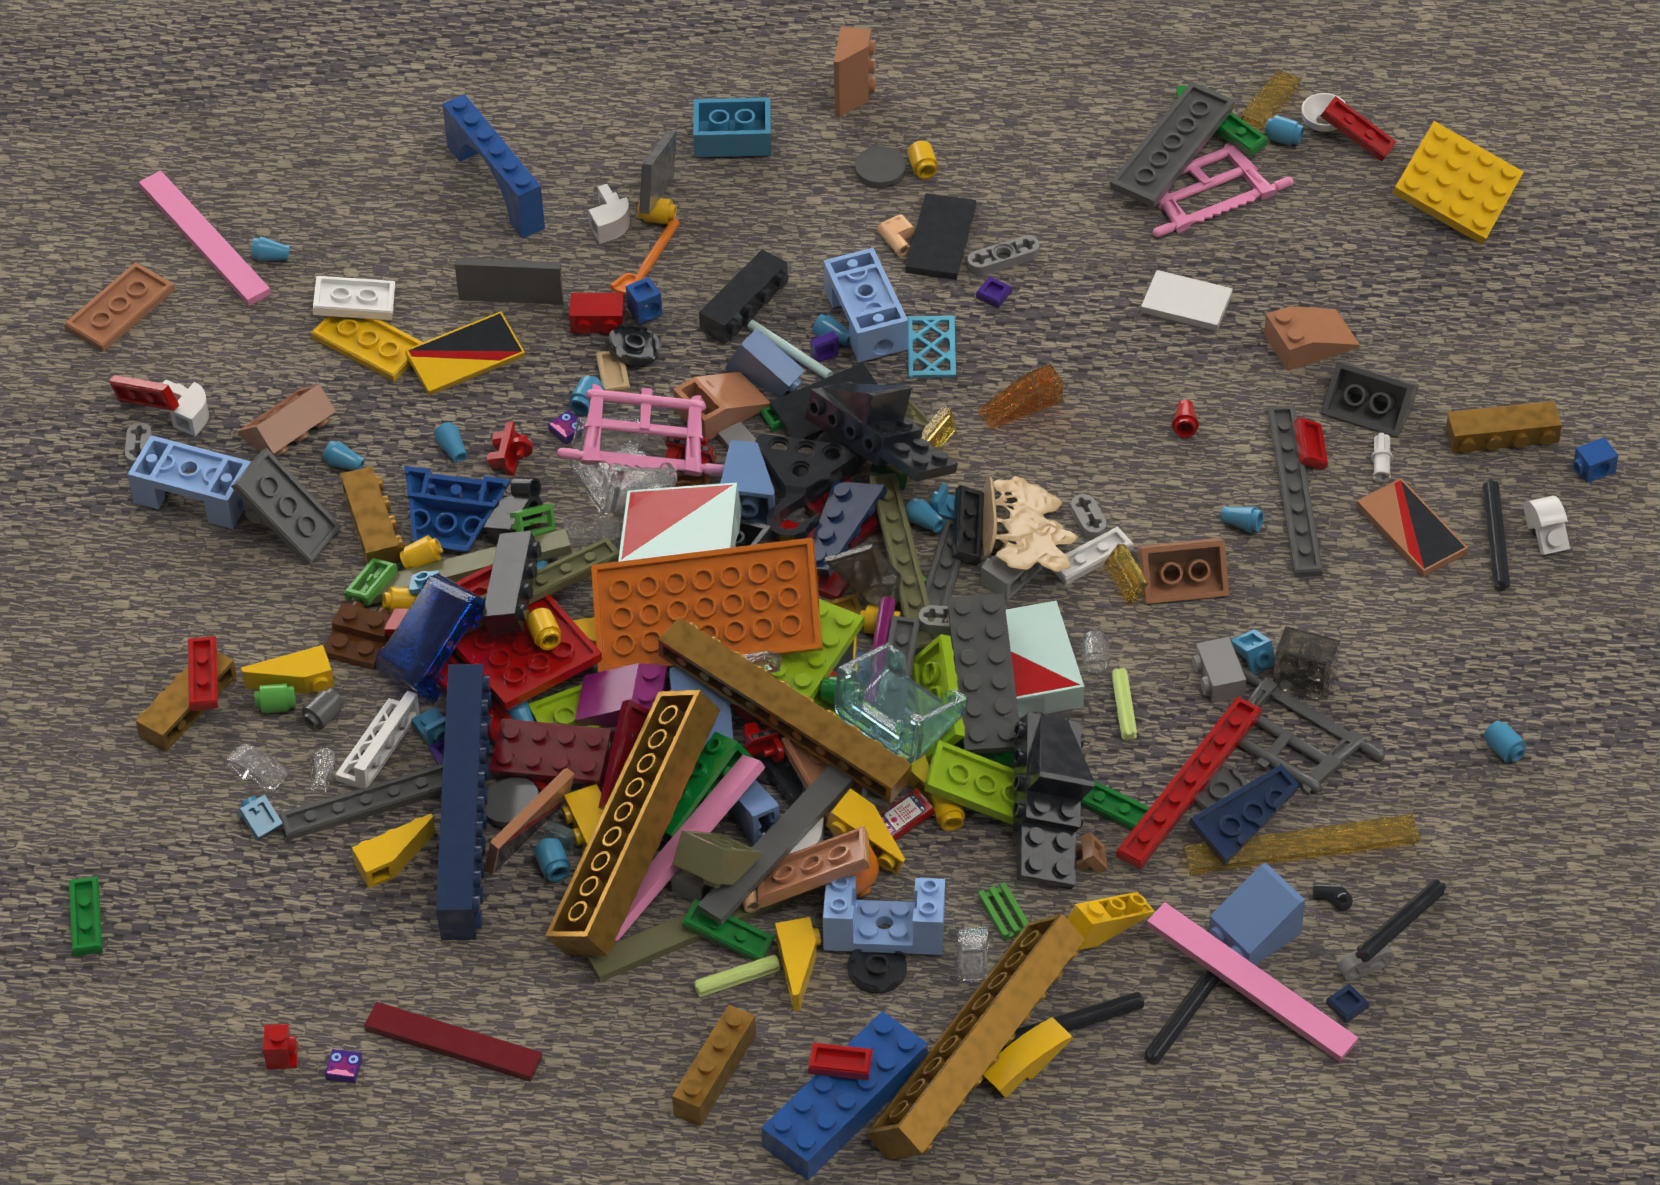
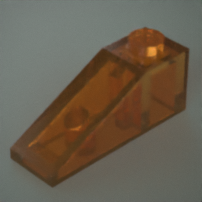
(1025, 396)

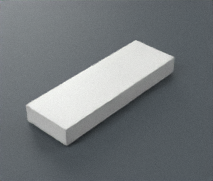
(1092, 554)

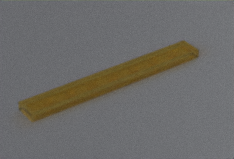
(1308, 843)

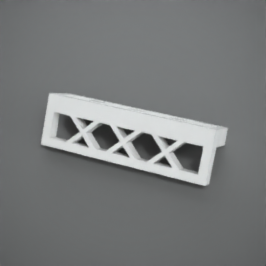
(382, 745)

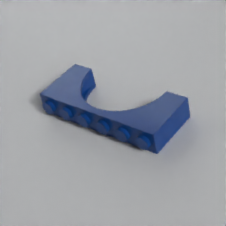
(470, 135)

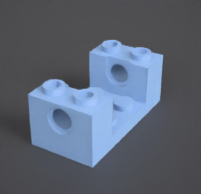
(869, 303)
(161, 470)
(914, 925)

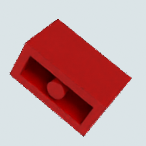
(596, 312)

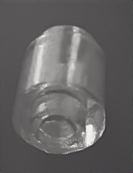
(1095, 651)

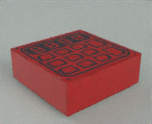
(831, 587)

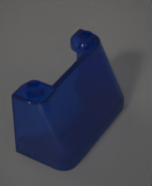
(429, 635)

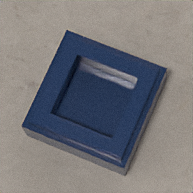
(1347, 1003)

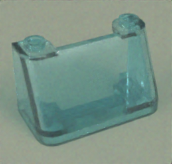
(893, 707)

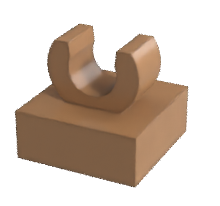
(1092, 854)

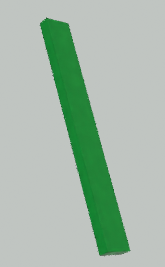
(1099, 800)

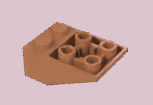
(727, 400)

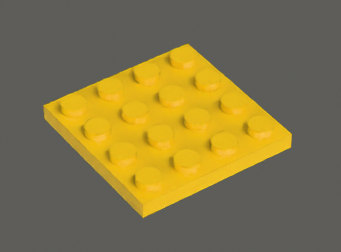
(1458, 182)

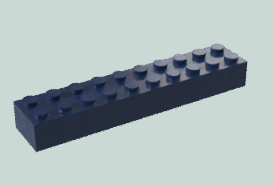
(464, 803)

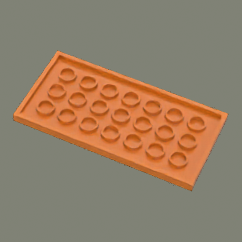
(741, 595)

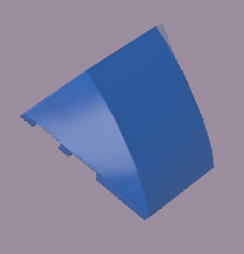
(451, 506)

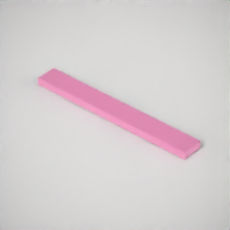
(205, 238)
(702, 820)
(1252, 982)

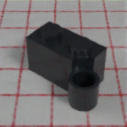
(525, 494)

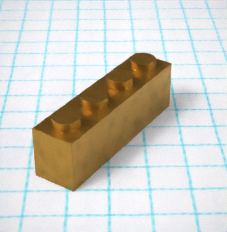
(1503, 427)
(371, 515)
(170, 712)
(714, 1065)

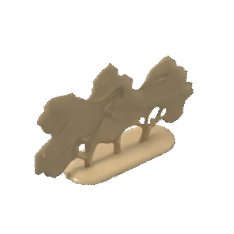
(1027, 526)

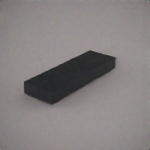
(968, 525)

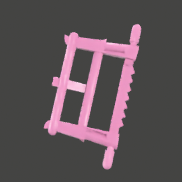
(1243, 167)
(594, 424)

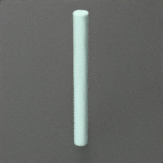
(792, 351)

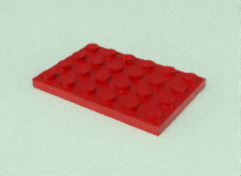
(514, 661)

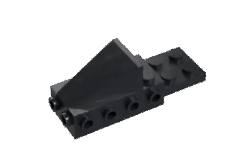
(874, 425)
(1048, 797)

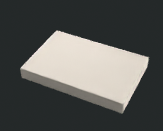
(354, 298)
(1186, 300)

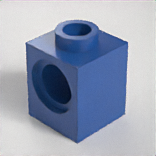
(644, 300)
(1595, 460)

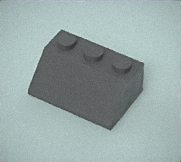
(1369, 398)

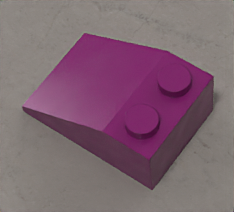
(605, 691)

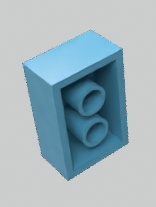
(732, 127)

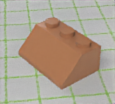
(853, 69)
(289, 420)
(1184, 570)

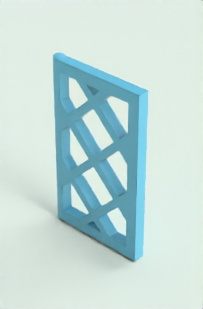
(930, 323)

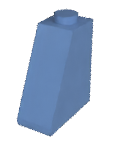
(766, 365)
(755, 812)

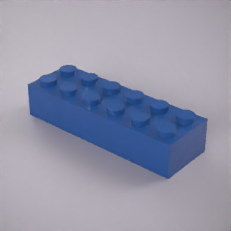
(837, 1108)

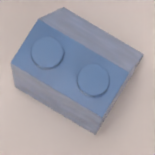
(747, 469)
(1259, 915)

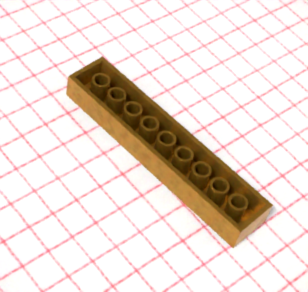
(632, 823)
(975, 1038)

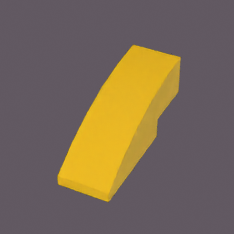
(1027, 1056)

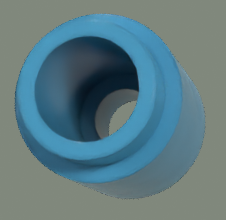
(1284, 130)
(578, 401)
(1505, 742)
(552, 859)

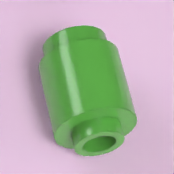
(275, 698)

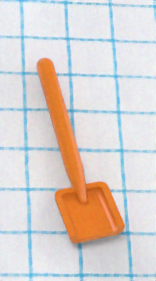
(620, 284)

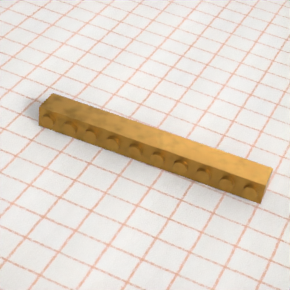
(785, 709)

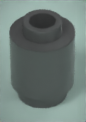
(322, 709)

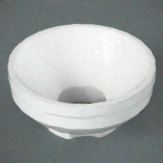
(1314, 107)

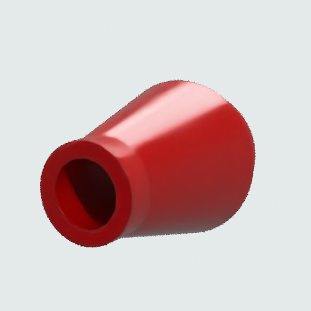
(1185, 420)

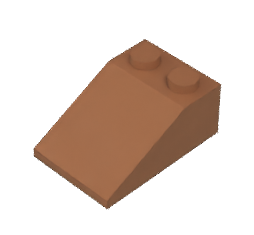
(1307, 335)

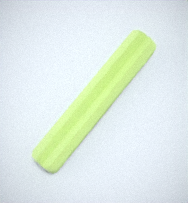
(1124, 704)
(737, 975)

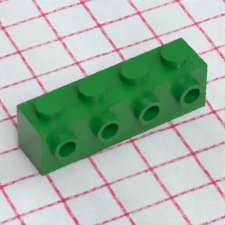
(712, 765)

